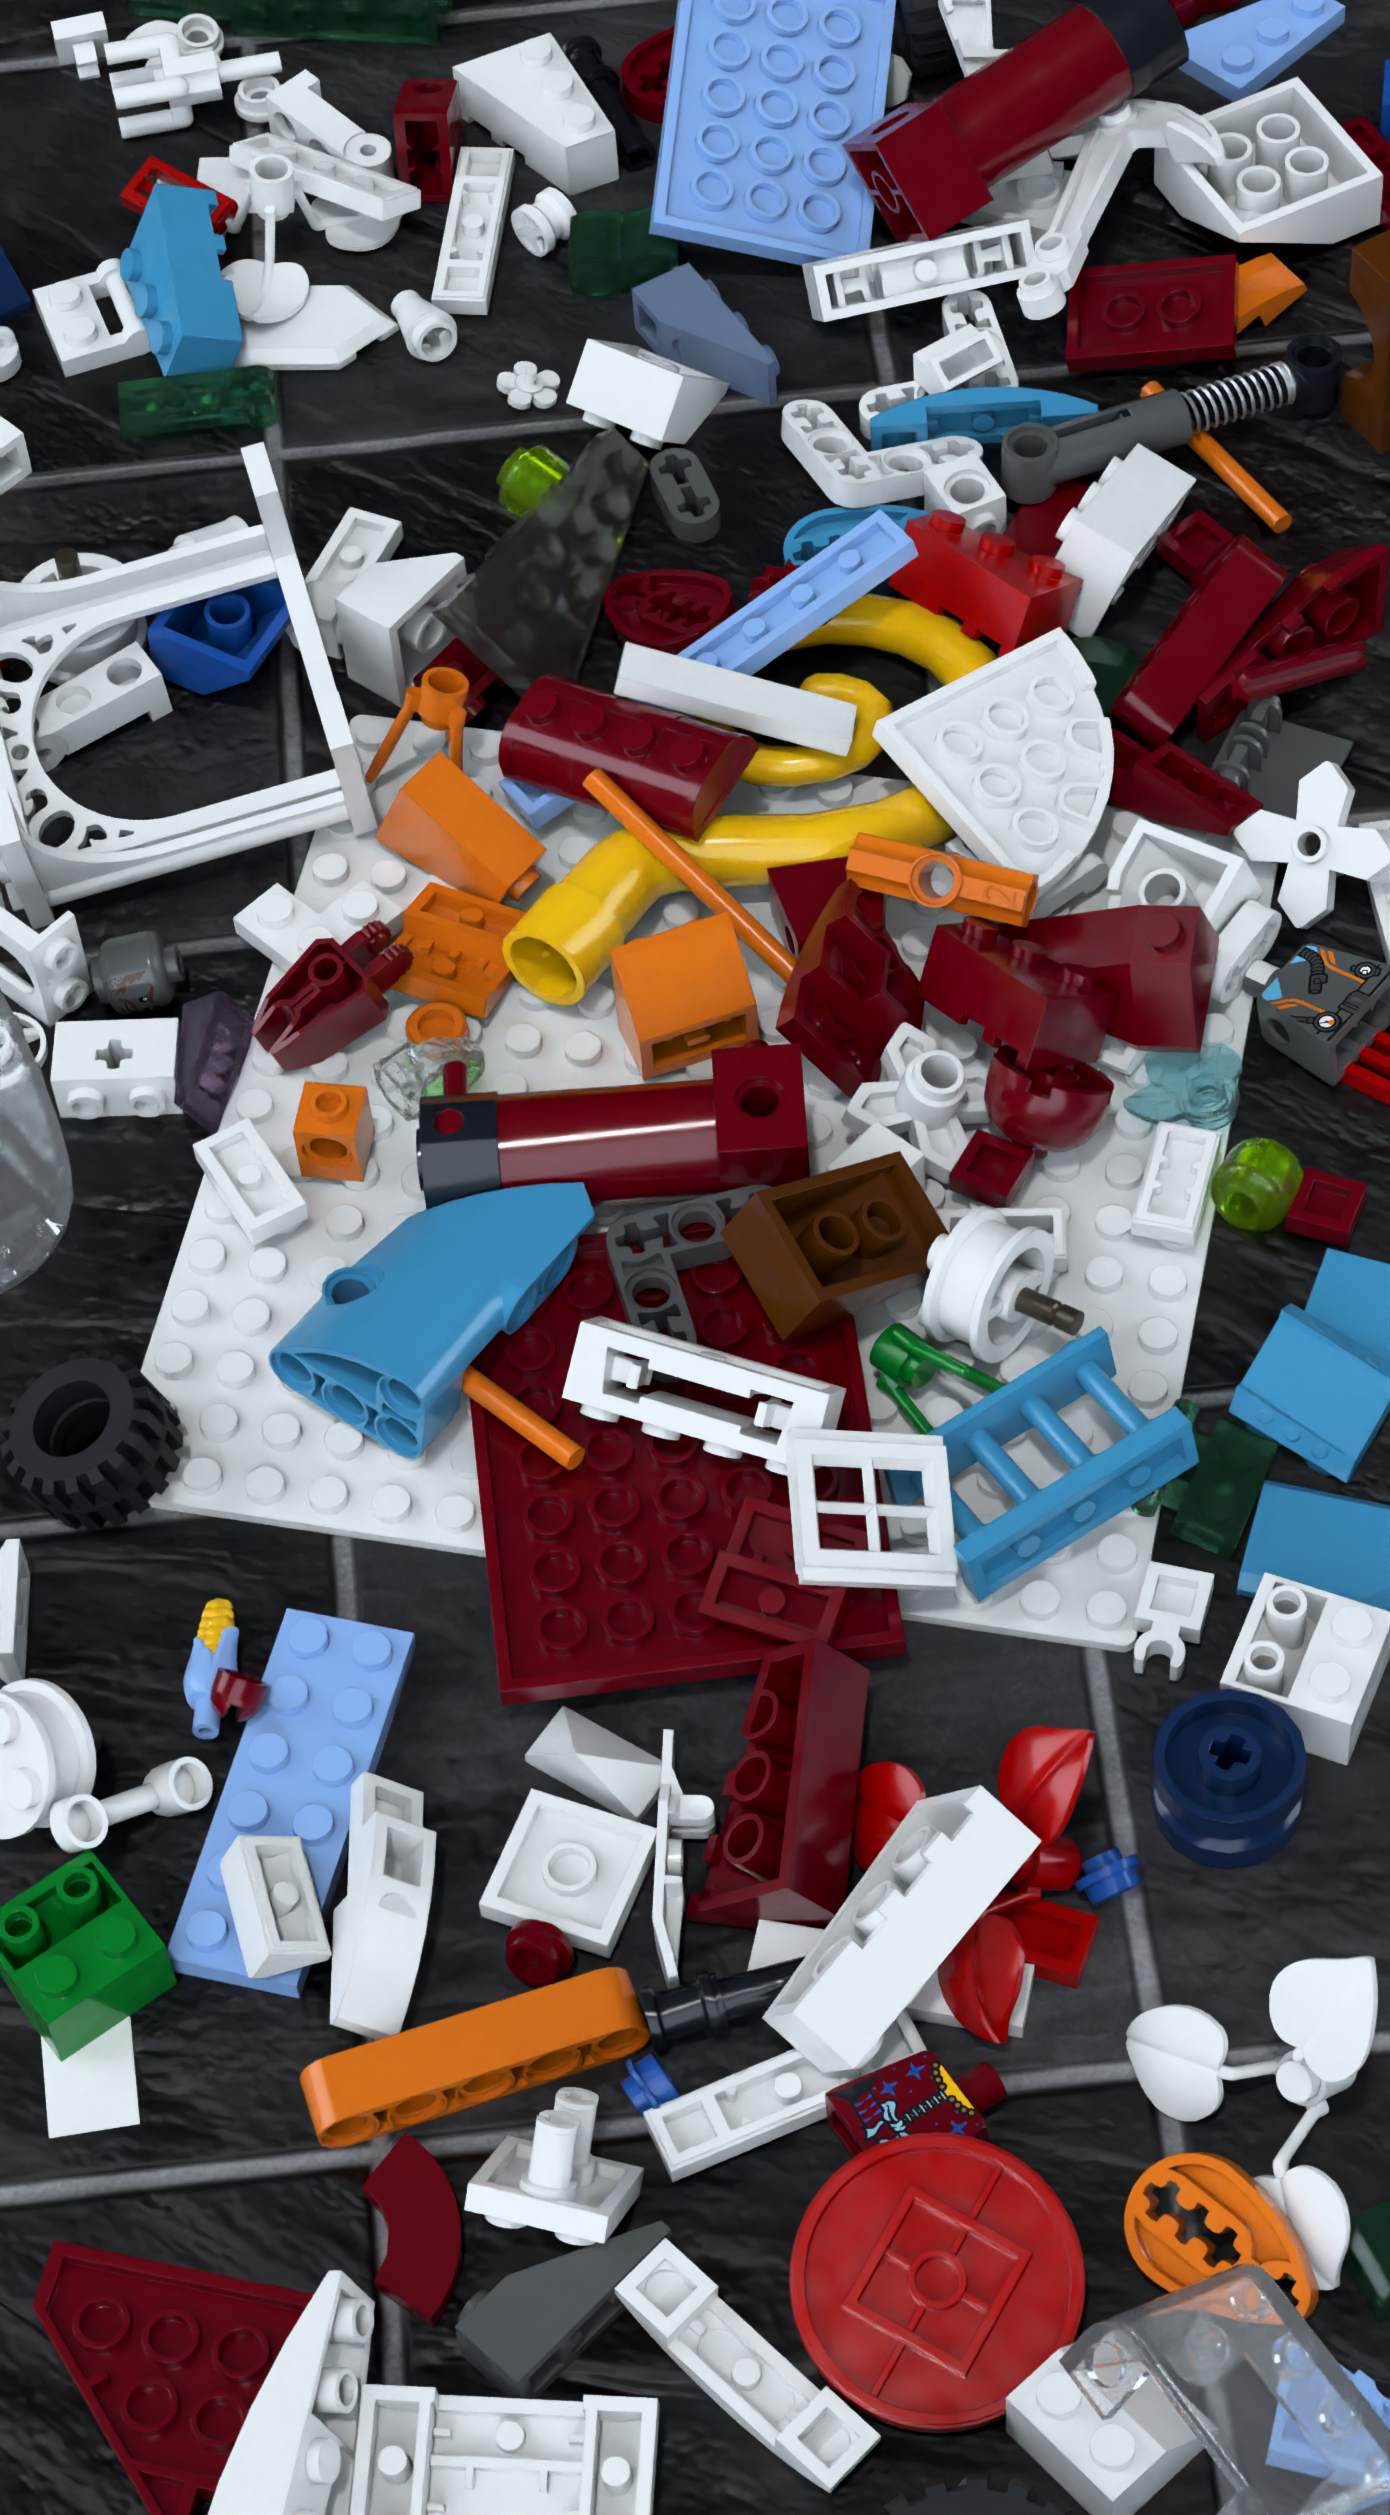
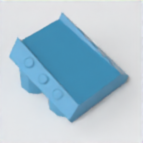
(1315, 1394)

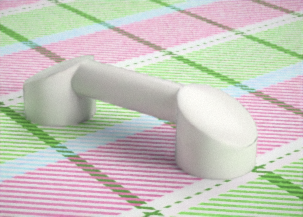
(167, 1790)

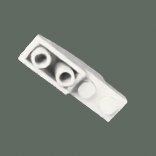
(386, 1908)

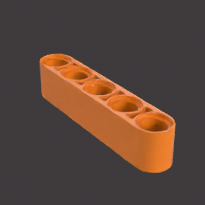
(474, 2057)

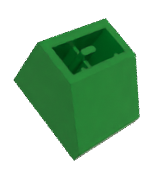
(80, 1955)

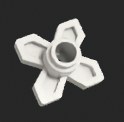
(1321, 815)
(925, 1097)

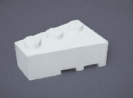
(1118, 529)

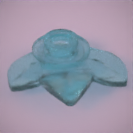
(1189, 1088)

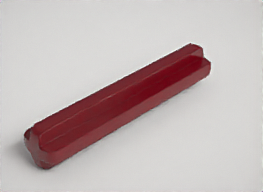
(1297, 671)

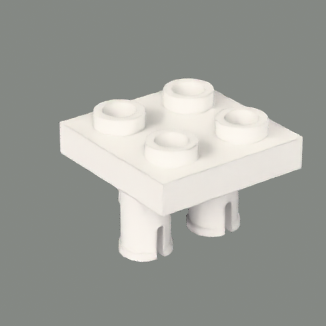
(555, 2178)

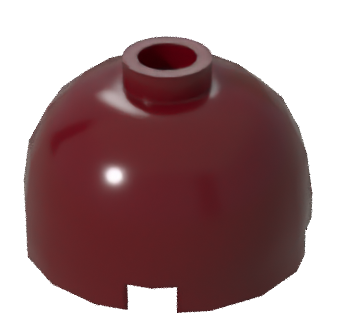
(1047, 1106)

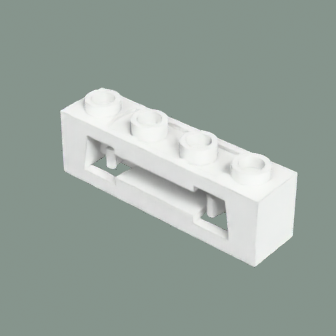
(918, 269)
(601, 1367)

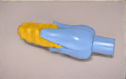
(212, 1648)

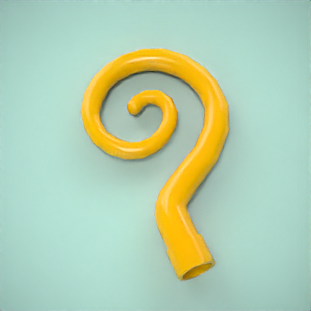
(570, 928)

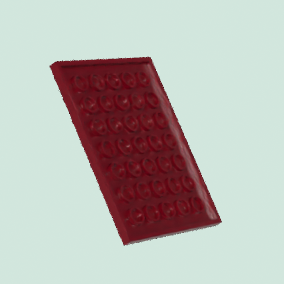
(610, 1560)

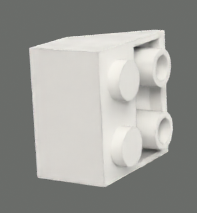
(1313, 1659)

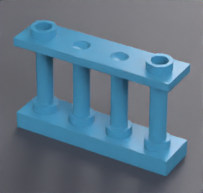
(1078, 1501)

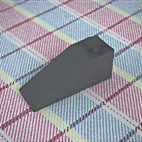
(550, 2312)

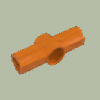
(977, 889)

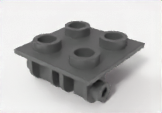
(1272, 755)

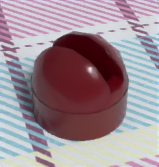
(238, 1690)

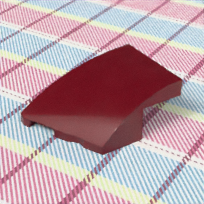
(848, 994)

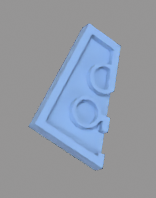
(1257, 43)

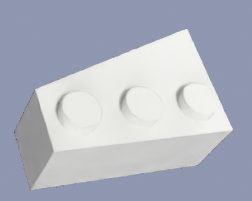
(543, 111)

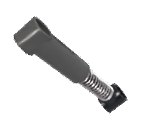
(1042, 456)

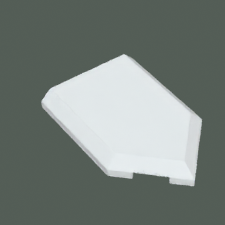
(319, 336)

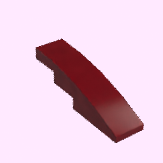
(1176, 788)

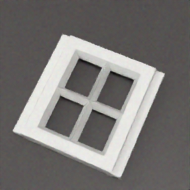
(871, 1567)

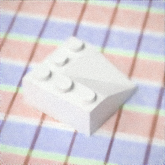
(1285, 174)

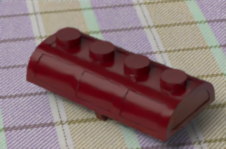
(656, 756)

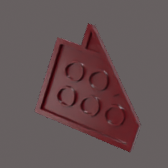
(163, 2361)

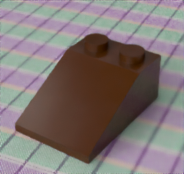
(834, 1243)

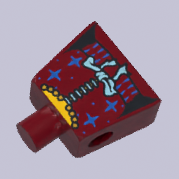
(912, 2099)

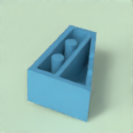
(179, 282)

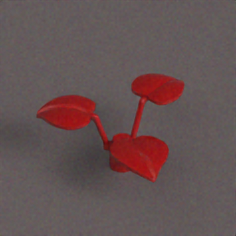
(1040, 1785)

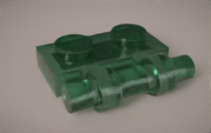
(1222, 1487)

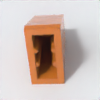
(461, 834)

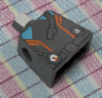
(1321, 1007)

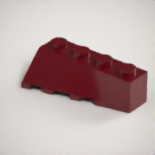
(790, 1794)

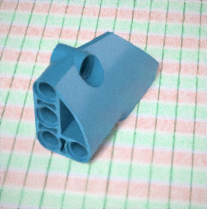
(421, 1305)

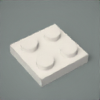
(570, 1870)

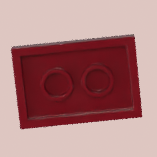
(1153, 313)

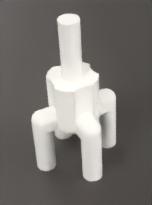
(180, 78)

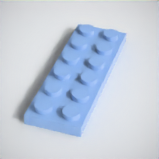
(293, 1776)

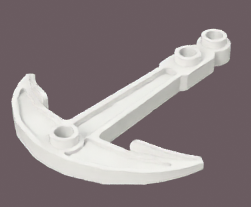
(1103, 155)

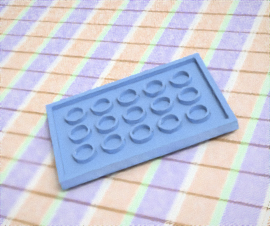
(761, 122)

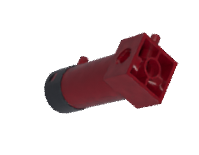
(940, 156)
(623, 1139)

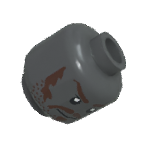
(137, 972)

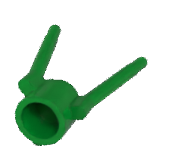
(912, 1361)

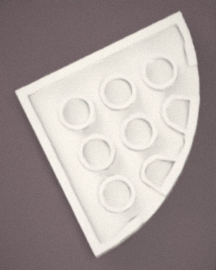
(1013, 756)

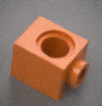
(333, 1131)

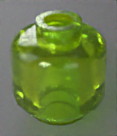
(527, 476)
(1256, 1184)

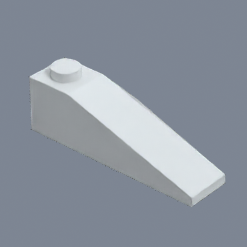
(1173, 871)

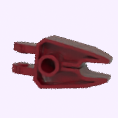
(330, 997)

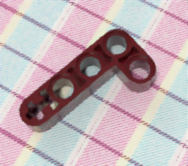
(1224, 604)

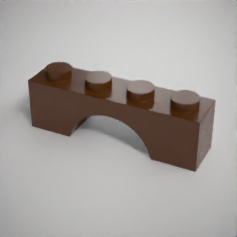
(1367, 387)

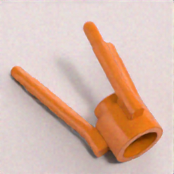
(440, 707)

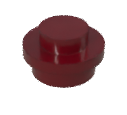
(538, 1952)

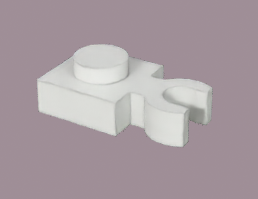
(1170, 1611)

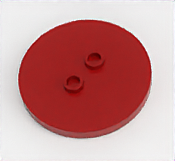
(935, 2280)

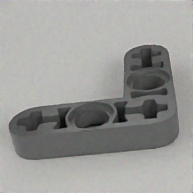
(658, 1265)

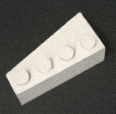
(899, 1925)

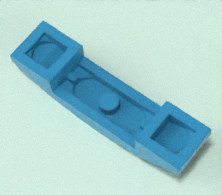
(973, 413)

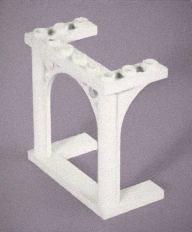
(84, 605)

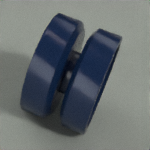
(1228, 1779)

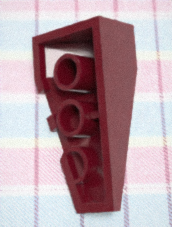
(1319, 607)
(1149, 954)

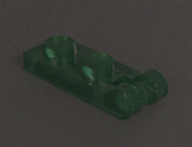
(198, 401)

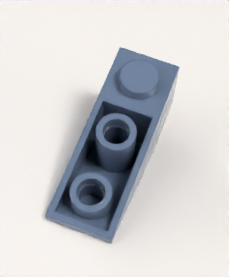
(691, 325)

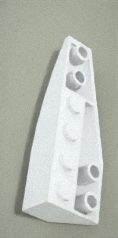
(304, 2422)

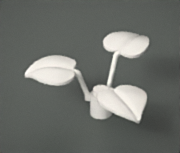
(279, 290)
(1330, 2019)

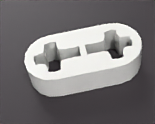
(1242, 943)

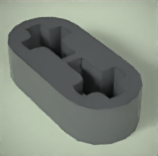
(695, 492)

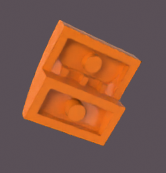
(456, 949)

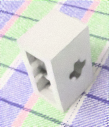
(115, 1067)

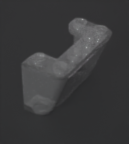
(1251, 2391)

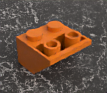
(683, 995)

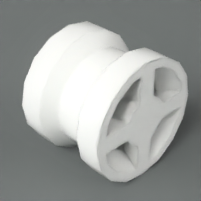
(543, 222)

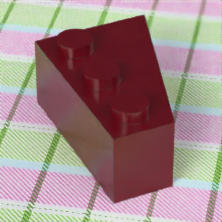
(1017, 994)

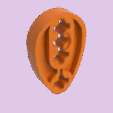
(1233, 2203)

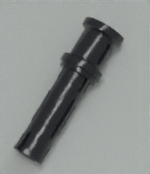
(604, 85)
(712, 2001)

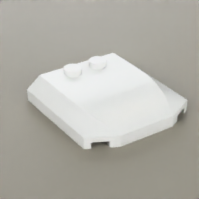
(502, 2454)

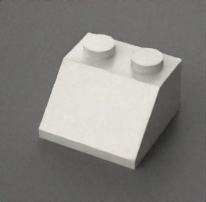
(642, 392)
(390, 620)
(1101, 2463)

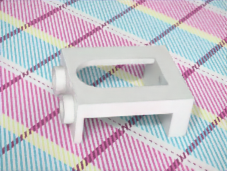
(51, 960)

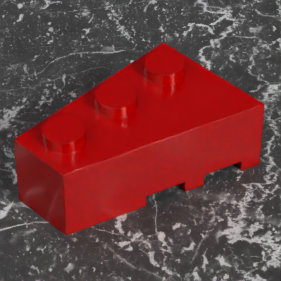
(985, 581)

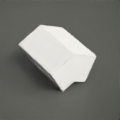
(955, 359)

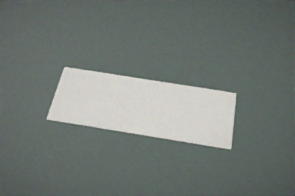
(93, 2086)

